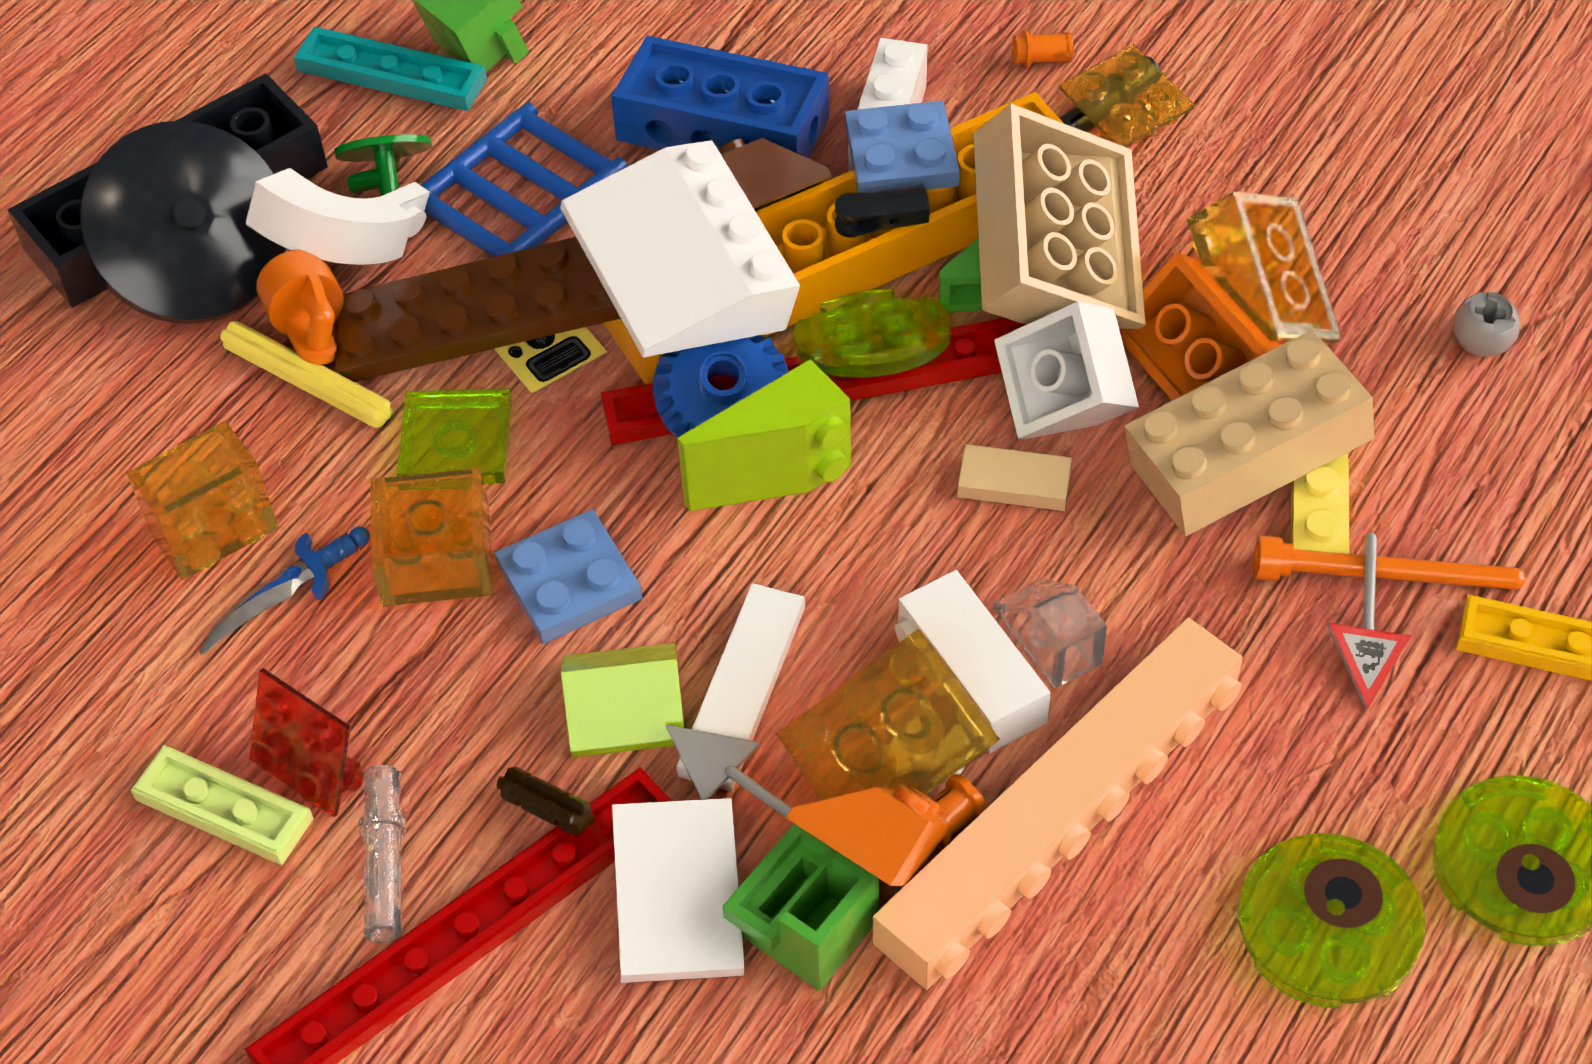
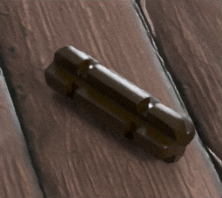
(545, 801)

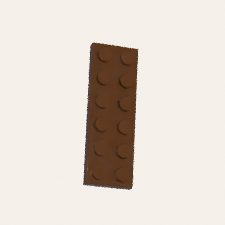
(469, 309)

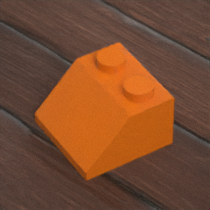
(877, 829)

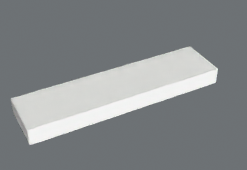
(749, 667)

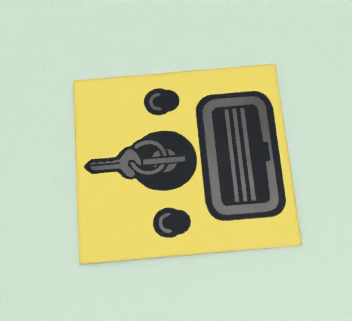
(551, 357)

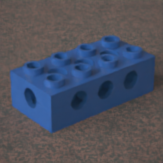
(703, 94)

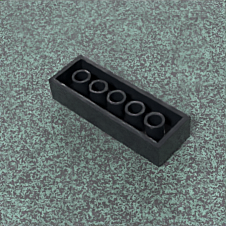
(254, 113)

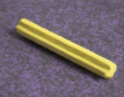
(307, 376)

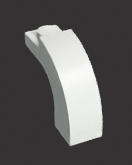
(336, 226)

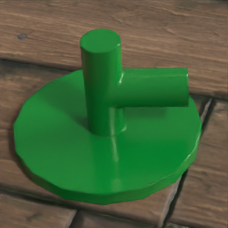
(384, 152)

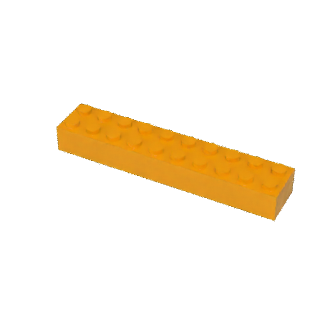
(839, 265)

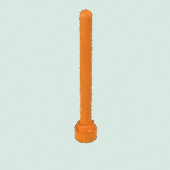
(1278, 559)

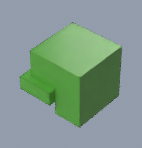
(474, 29)
(805, 906)

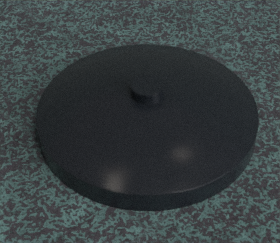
(171, 219)

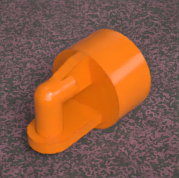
(302, 302)

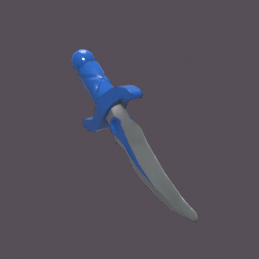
(311, 565)

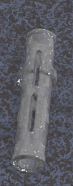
(382, 832)

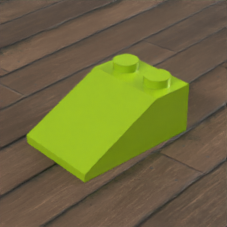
(769, 443)

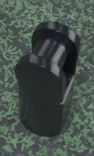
(881, 210)

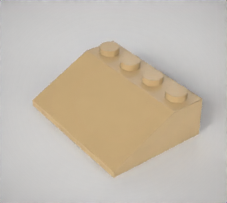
(1055, 220)

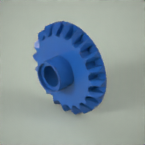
(683, 377)

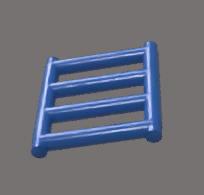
(494, 144)

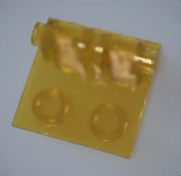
(1127, 97)

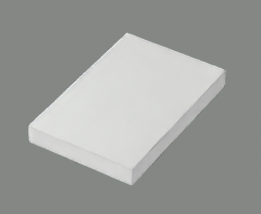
(670, 890)

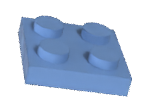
(902, 147)
(568, 576)

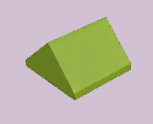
(621, 699)

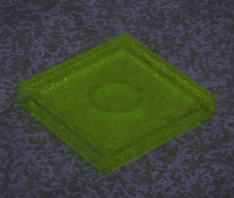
(456, 432)

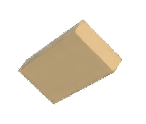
(1014, 477)

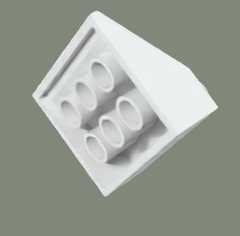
(682, 252)

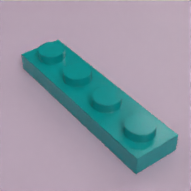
(390, 68)

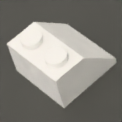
(1066, 371)

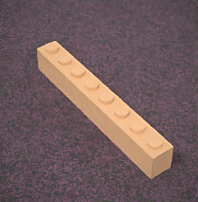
(1056, 805)

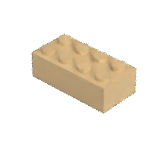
(1250, 432)

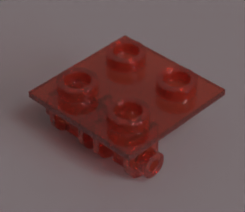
(302, 744)

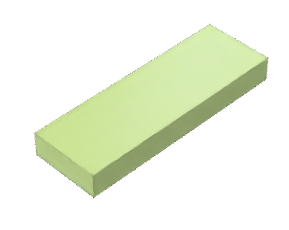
(222, 804)

